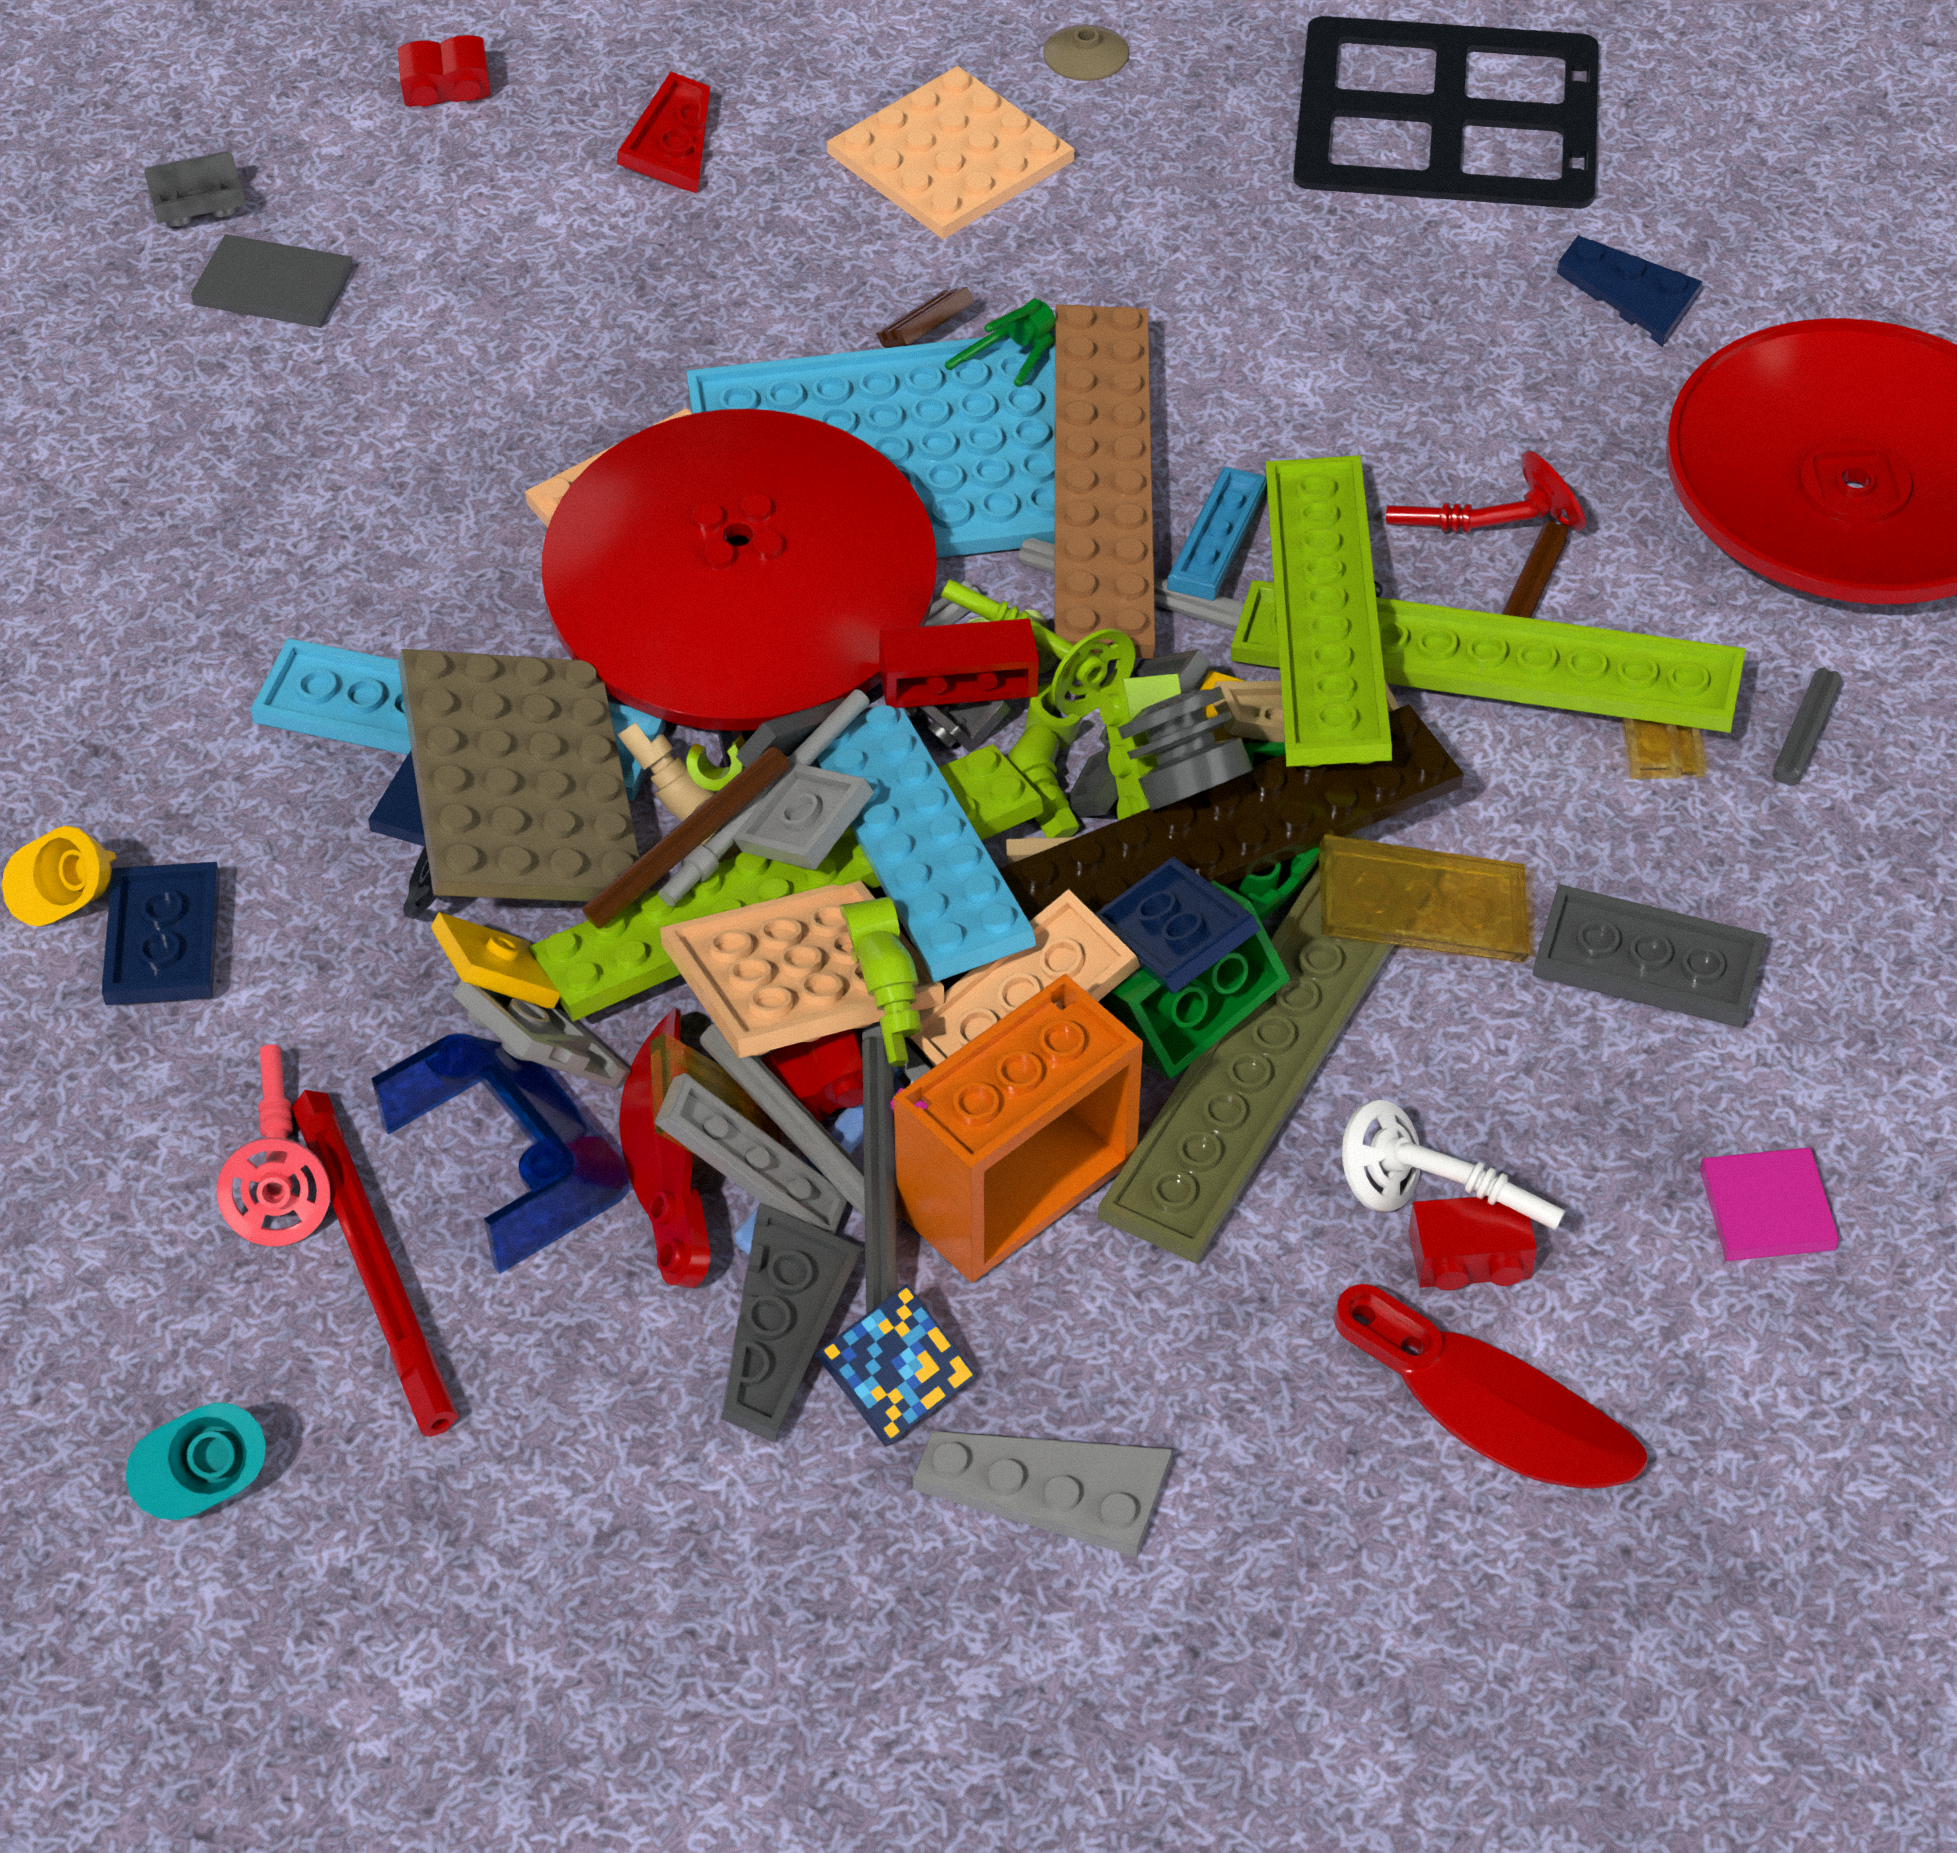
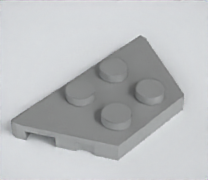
(541, 1035)

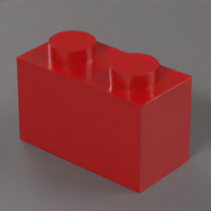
(1470, 1243)

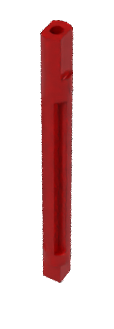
(407, 1344)

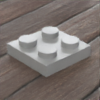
(803, 815)

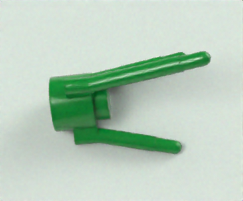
(1025, 326)

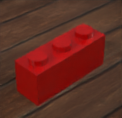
(958, 663)

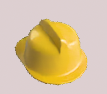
(56, 876)

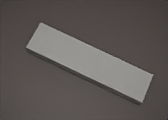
(748, 1155)

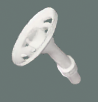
(1401, 1154)

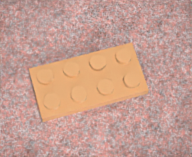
(1067, 942)

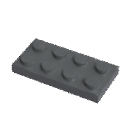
(1649, 955)

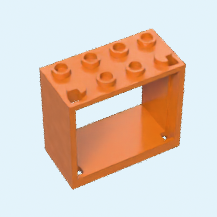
(1017, 1127)

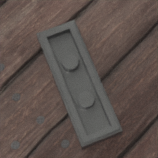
(785, 732)

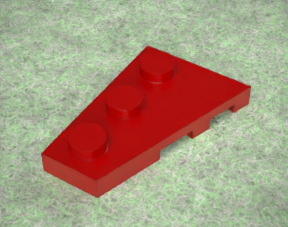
(670, 134)

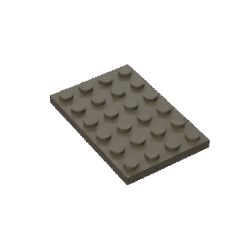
(516, 775)

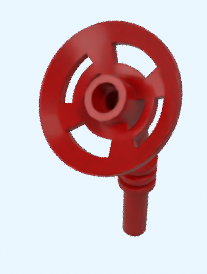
(1546, 496)

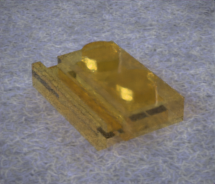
(1662, 750)

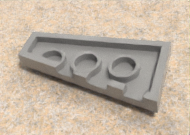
(1059, 1486)

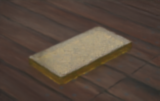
(1423, 899)

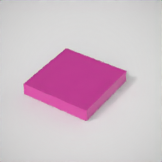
(1768, 1204)

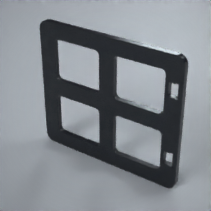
(1447, 112)

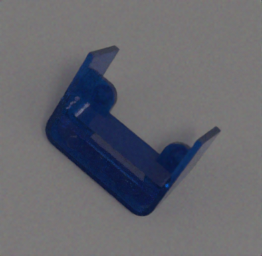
(568, 1167)

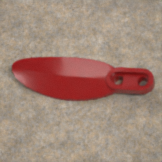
(663, 1173)
(1492, 1397)

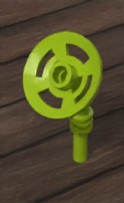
(1076, 659)

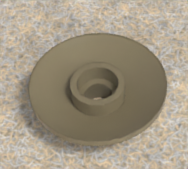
(1085, 52)

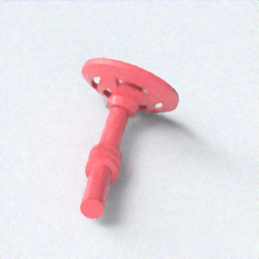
(275, 1175)

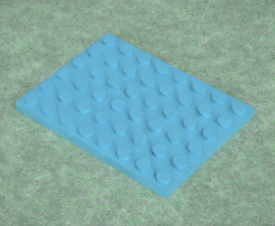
(958, 435)

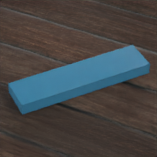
(1217, 534)

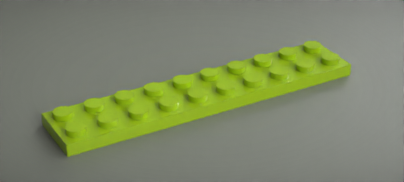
(1326, 613)
(1532, 661)
(627, 956)

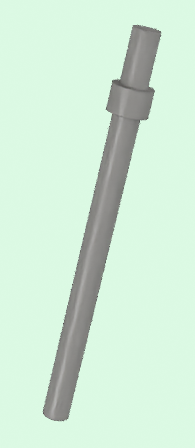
(704, 859)

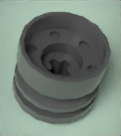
(1185, 747)

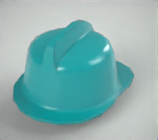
(196, 1461)

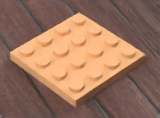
(950, 151)
(783, 970)

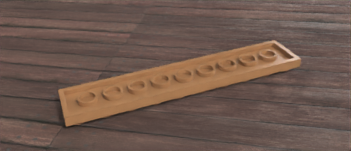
(1103, 476)

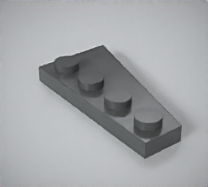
(1096, 786)
(784, 1310)

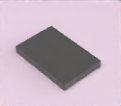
(272, 280)

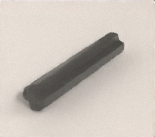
(1806, 726)

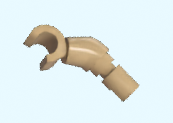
(675, 786)

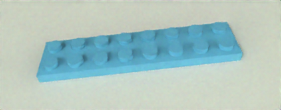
(362, 703)
(926, 848)

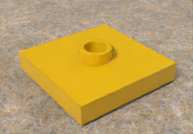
(494, 960)

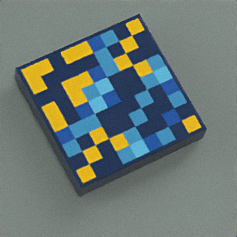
(895, 1364)

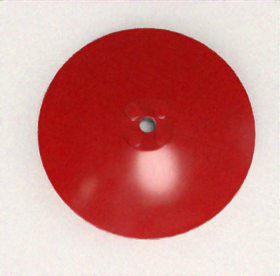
(1794, 415)
(722, 629)

